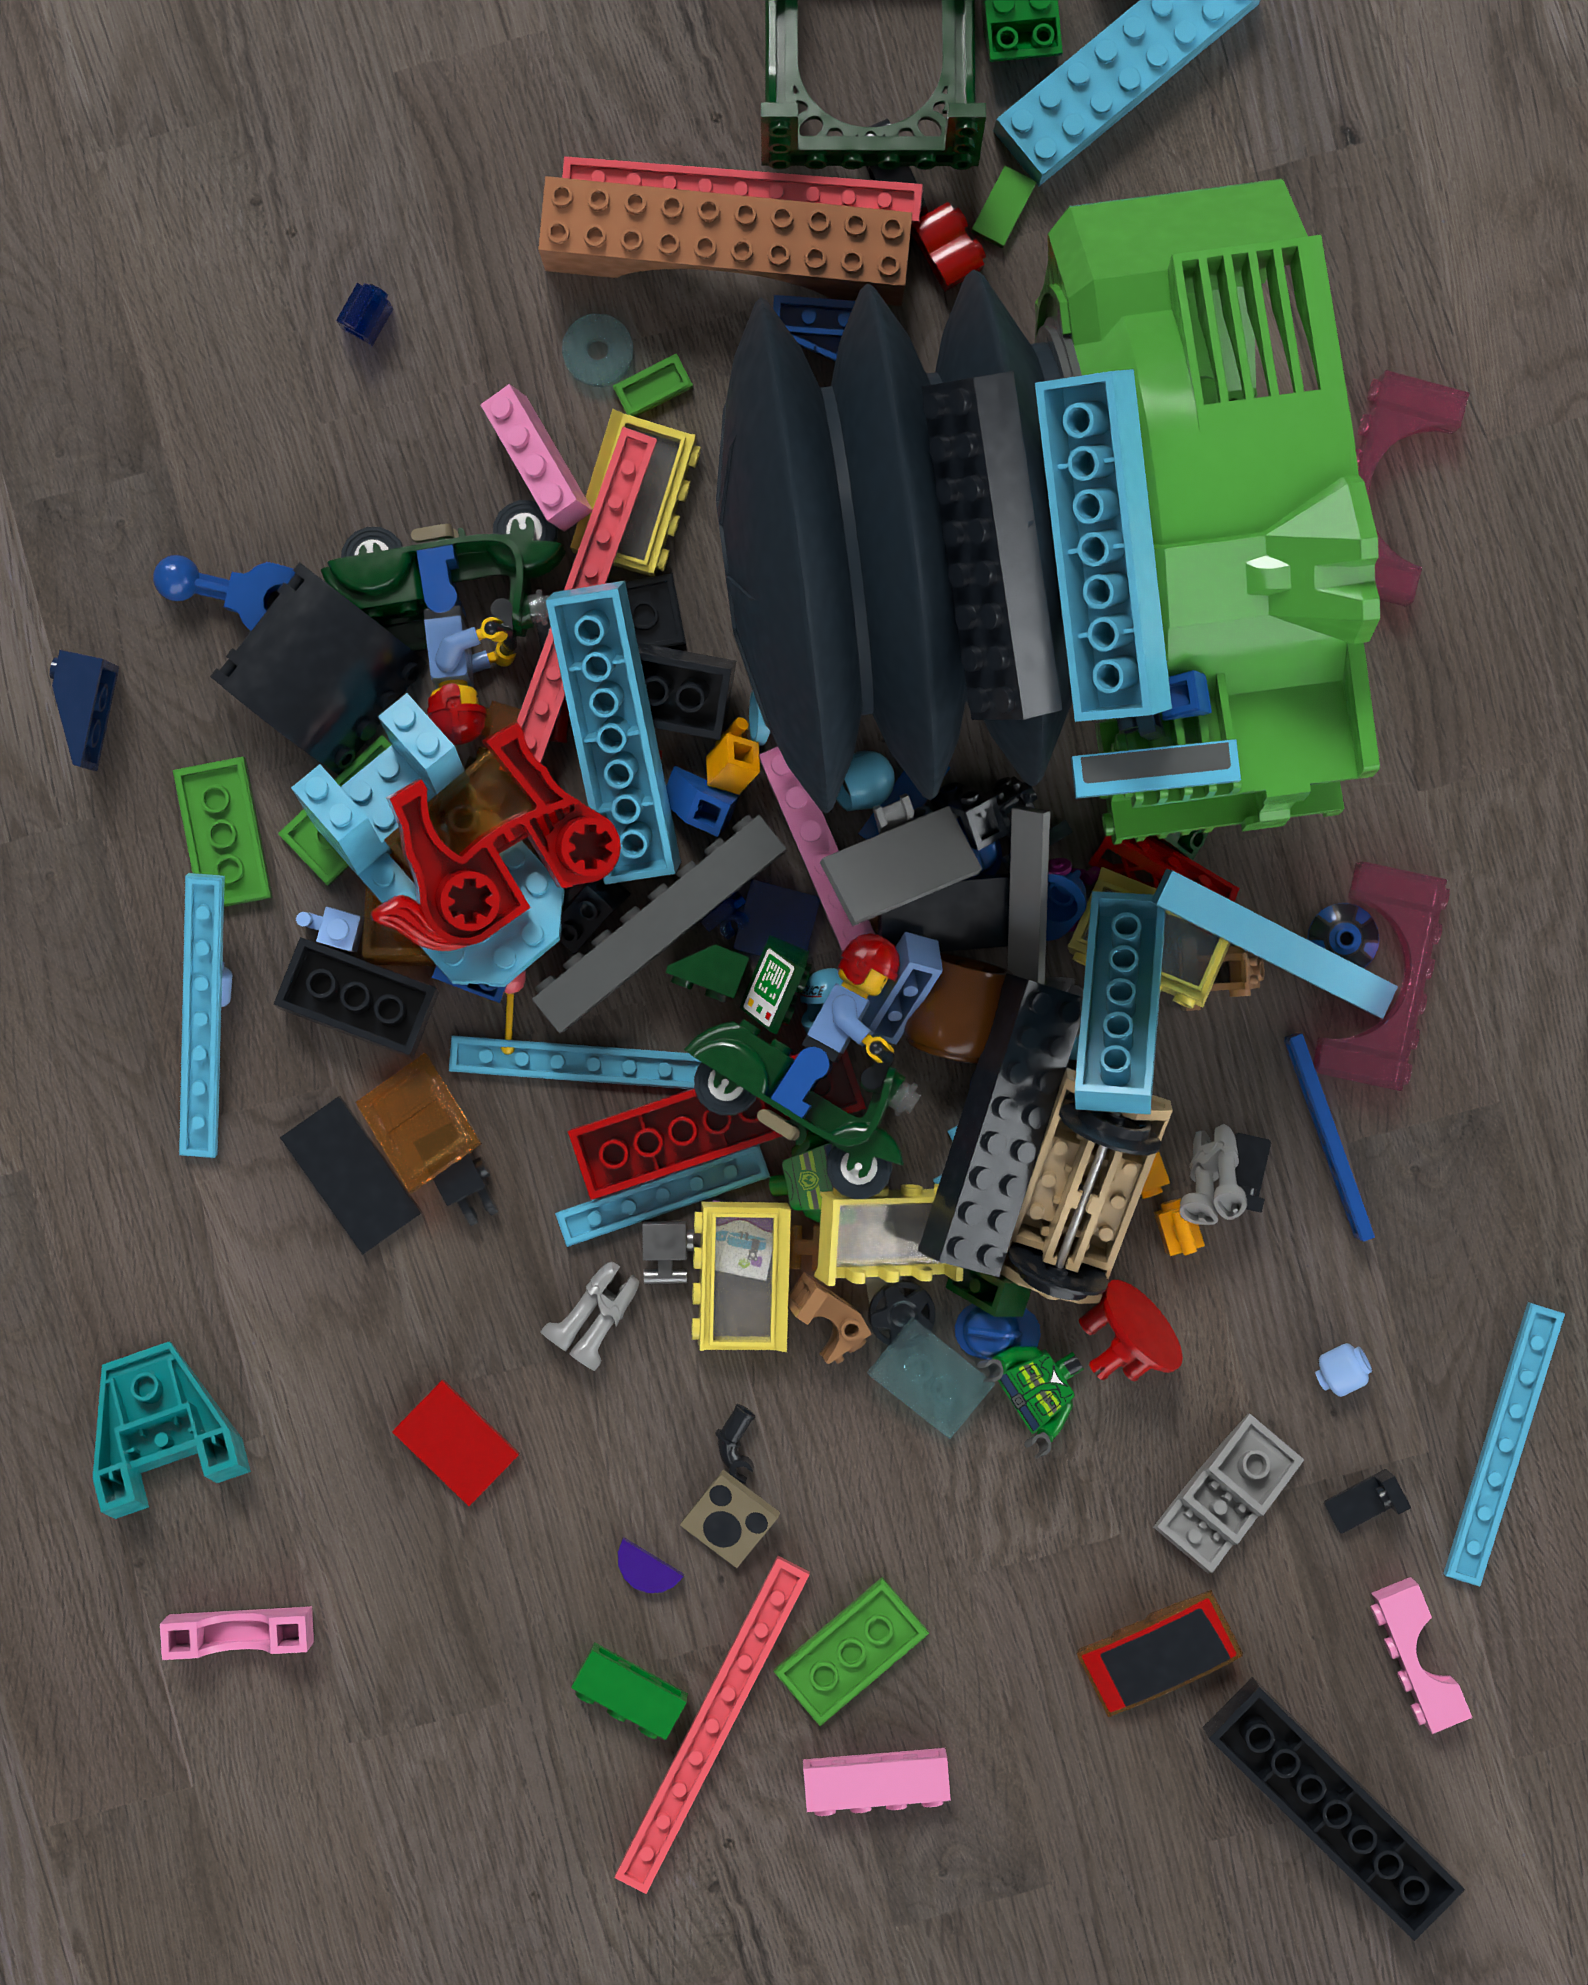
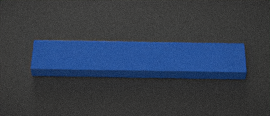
(1329, 1137)

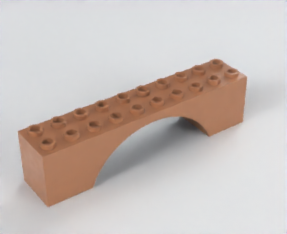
(638, 228)

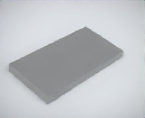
(900, 865)

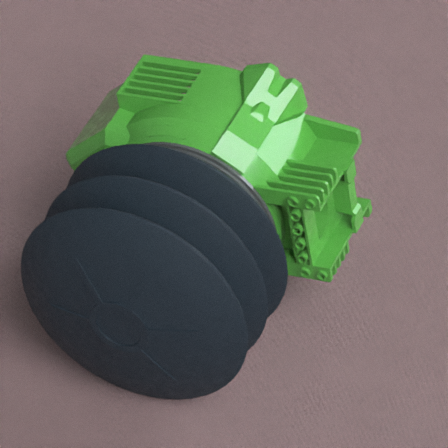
(1249, 504)

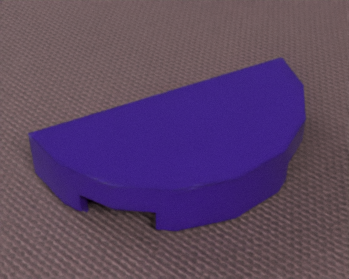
(645, 1570)

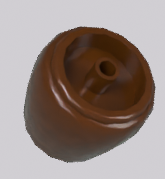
(958, 1010)

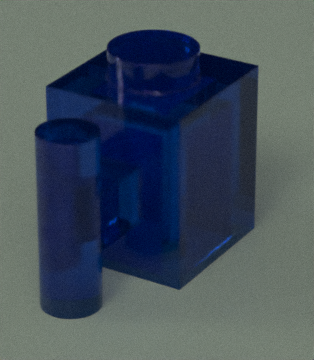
(365, 312)

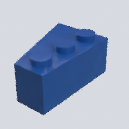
(814, 322)

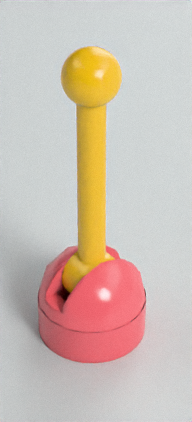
(513, 987)

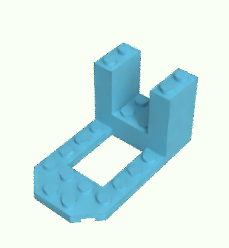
(359, 819)

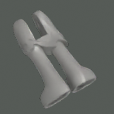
(1209, 1163)
(611, 1310)

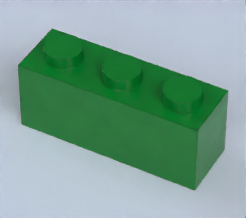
(629, 1692)

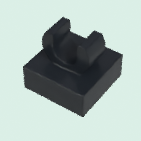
(1149, 726)

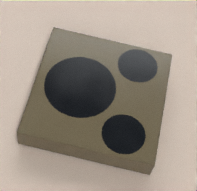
(730, 1518)

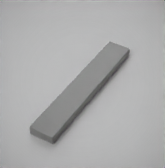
(1028, 893)

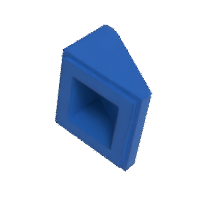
(1188, 696)

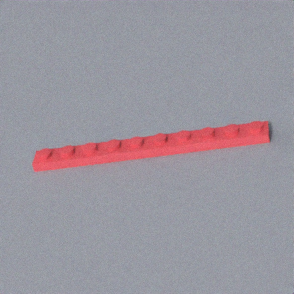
(794, 187)
(590, 568)
(711, 1724)

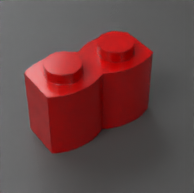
(947, 245)

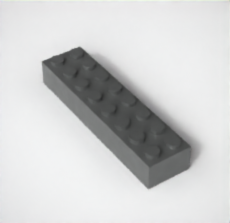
(659, 924)

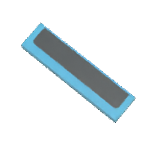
(1155, 769)

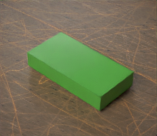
(1003, 207)
(653, 386)

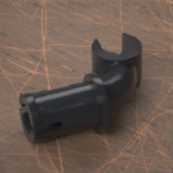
(729, 1441)

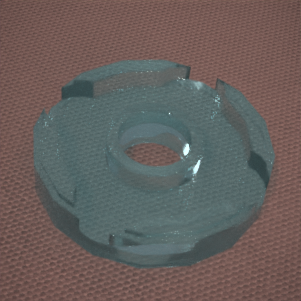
(590, 330)

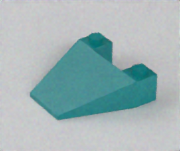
(152, 1416)

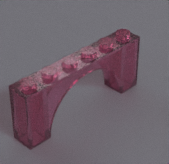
(1398, 410)
(1412, 908)

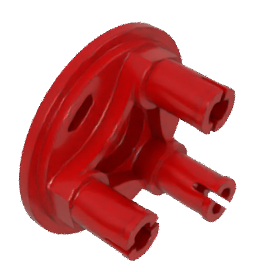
(1141, 1333)

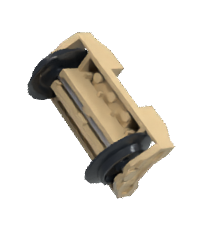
(1073, 1236)

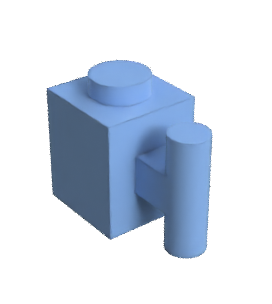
(335, 927)

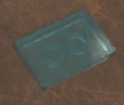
(930, 1378)

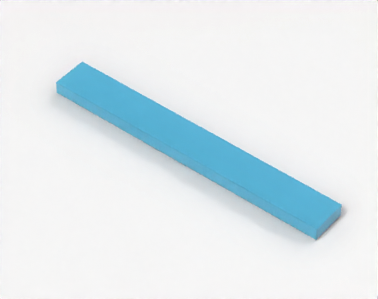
(1273, 943)
(201, 1014)
(573, 1062)
(1503, 1444)

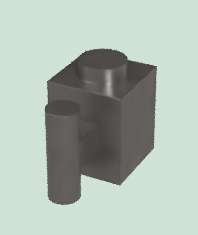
(665, 1243)

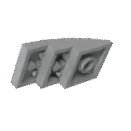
(1229, 1493)

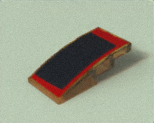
(1159, 1653)

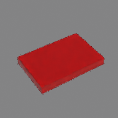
(455, 1442)

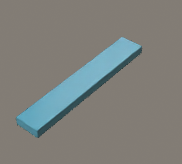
(661, 1195)

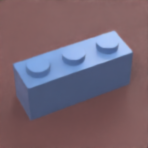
(899, 999)

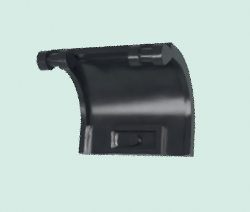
(319, 670)

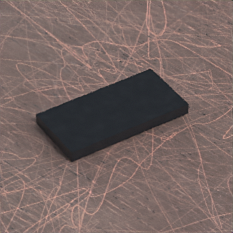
(653, 612)
(958, 916)
(351, 1175)

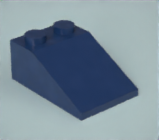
(84, 700)

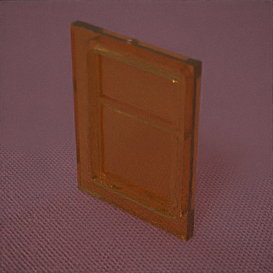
(418, 1123)

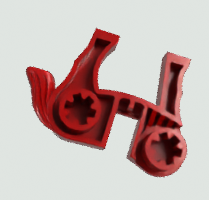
(473, 893)

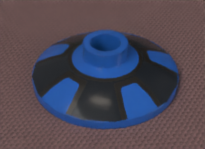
(1350, 918)

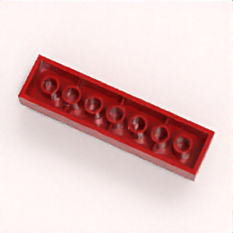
(683, 1133)

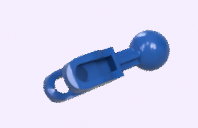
(245, 593)

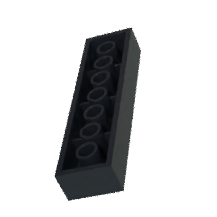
(990, 549)
(1002, 1126)
(1333, 1808)

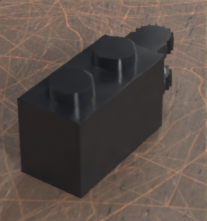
(464, 1179)

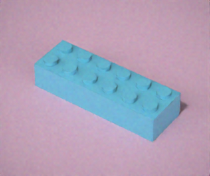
(1120, 1004)

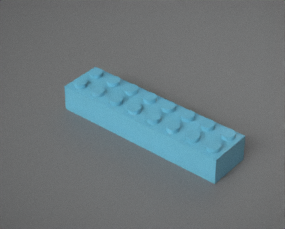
(1110, 79)
(1103, 545)
(614, 726)

